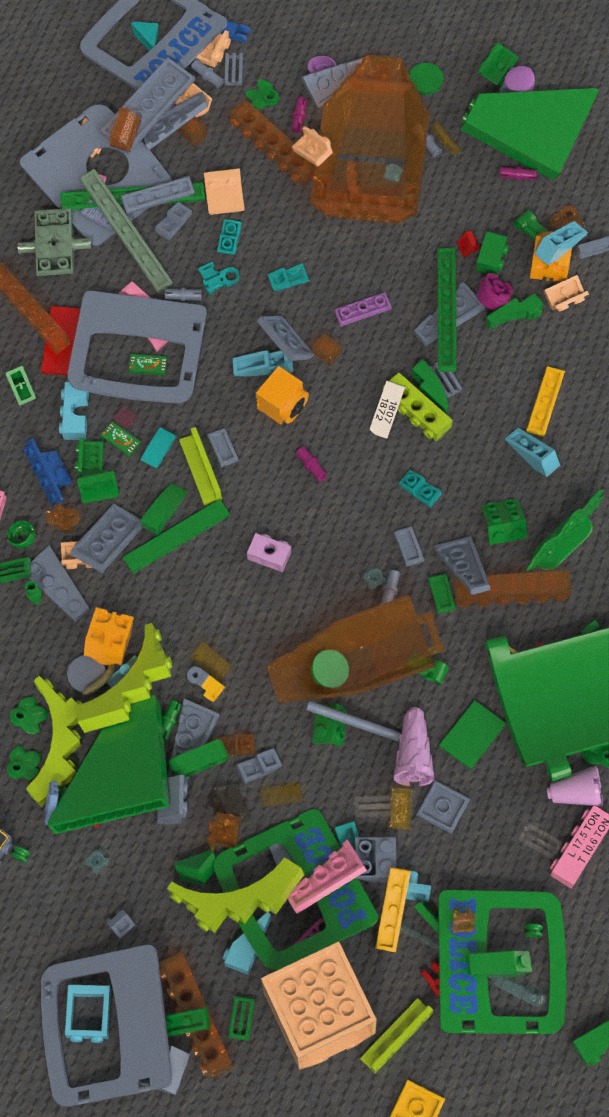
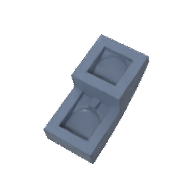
(175, 219)
(259, 766)

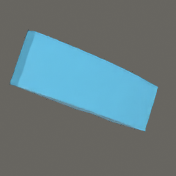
(261, 363)

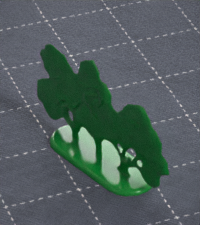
(565, 537)

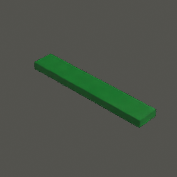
(176, 536)

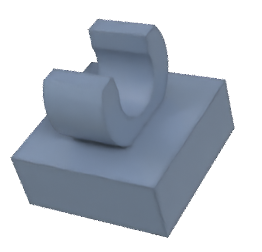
(120, 923)

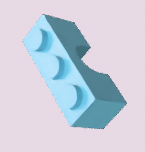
(73, 425)

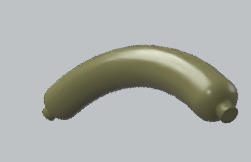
(101, 681)

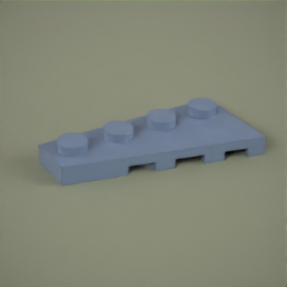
(175, 118)
(466, 307)
(464, 563)
(56, 584)
(194, 729)

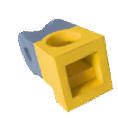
(202, 678)

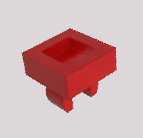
(467, 244)

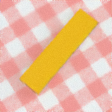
(545, 401)
(392, 909)

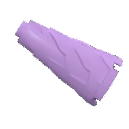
(414, 756)

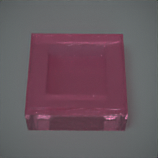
(125, 418)

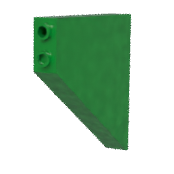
(531, 125)
(120, 773)

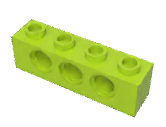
(427, 410)

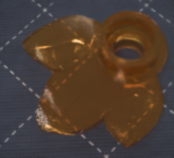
(560, 219)

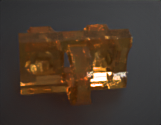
(63, 518)

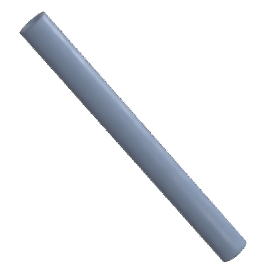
(353, 721)

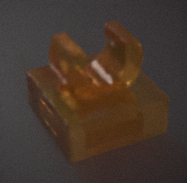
(463, 921)

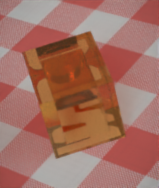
(327, 349)

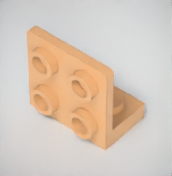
(224, 191)

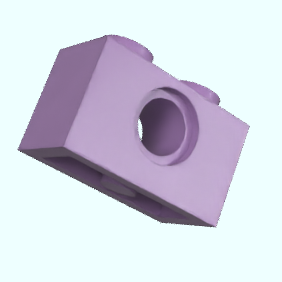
(275, 560)

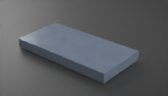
(107, 538)

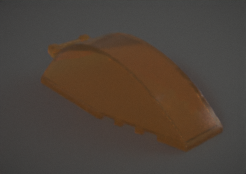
(378, 646)

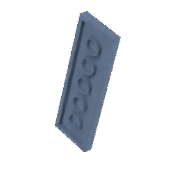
(154, 98)

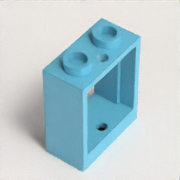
(88, 991)

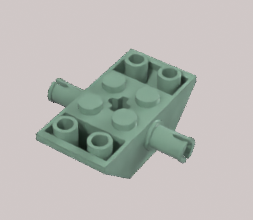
(54, 242)

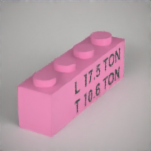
(582, 847)

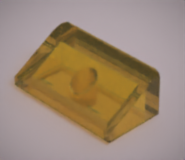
(446, 139)
(210, 662)
(281, 794)
(401, 809)

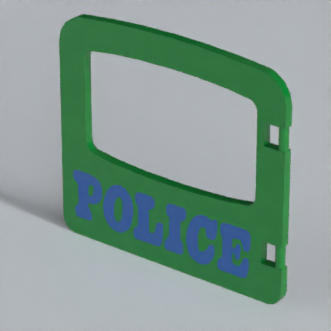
(343, 910)
(467, 996)

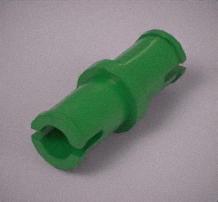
(33, 592)
(169, 718)

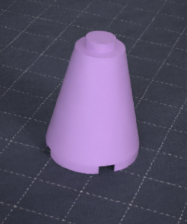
(578, 789)

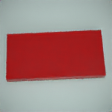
(59, 363)

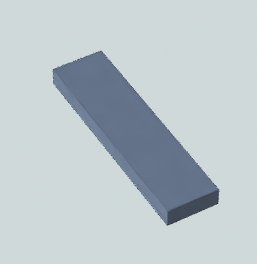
(157, 195)

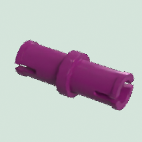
(299, 115)
(518, 173)
(311, 464)

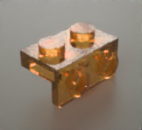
(224, 831)

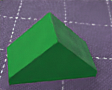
(20, 385)
(196, 868)

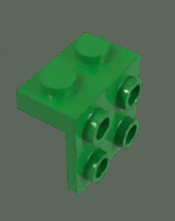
(504, 521)

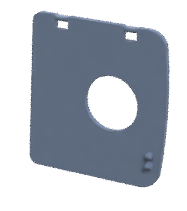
(67, 158)

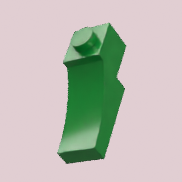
(513, 310)

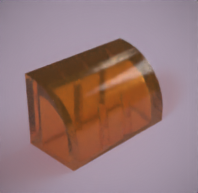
(125, 130)

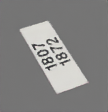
(387, 409)

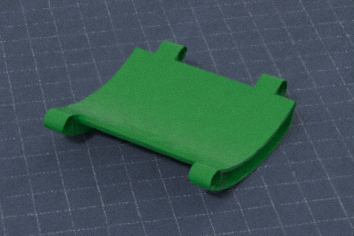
(554, 697)

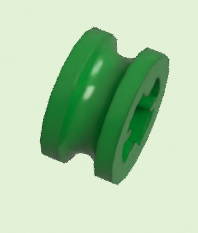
(20, 854)
(533, 930)

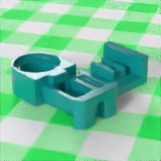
(214, 280)

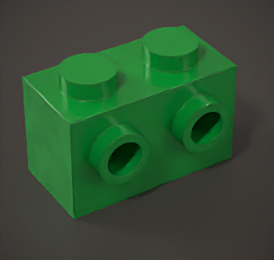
(491, 253)

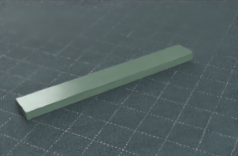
(125, 231)

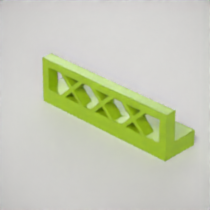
(200, 468)
(396, 1035)

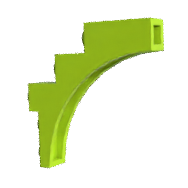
(135, 686)
(63, 742)
(266, 893)

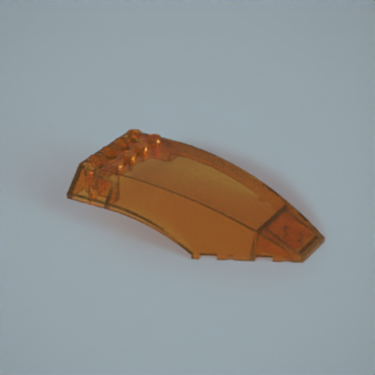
(373, 116)

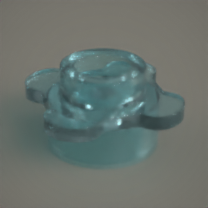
(393, 172)
(376, 573)
(97, 855)

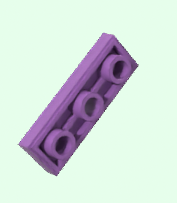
(352, 312)

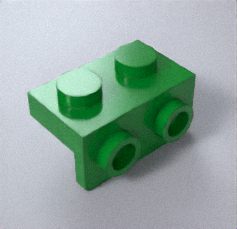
(497, 64)
(90, 457)
(98, 487)
(329, 730)

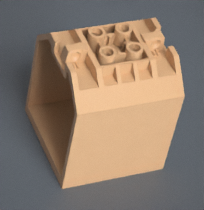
(319, 1006)

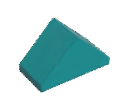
(146, 33)

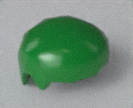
(23, 528)

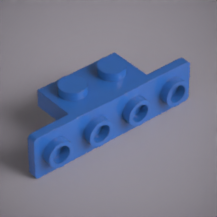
(48, 470)

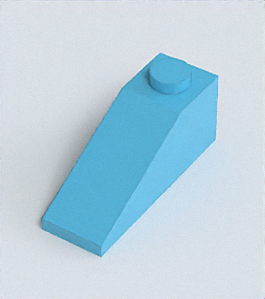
(559, 242)
(535, 452)
(241, 954)

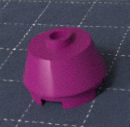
(493, 292)

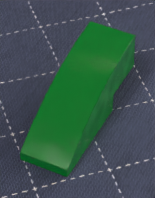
(430, 385)
(163, 508)

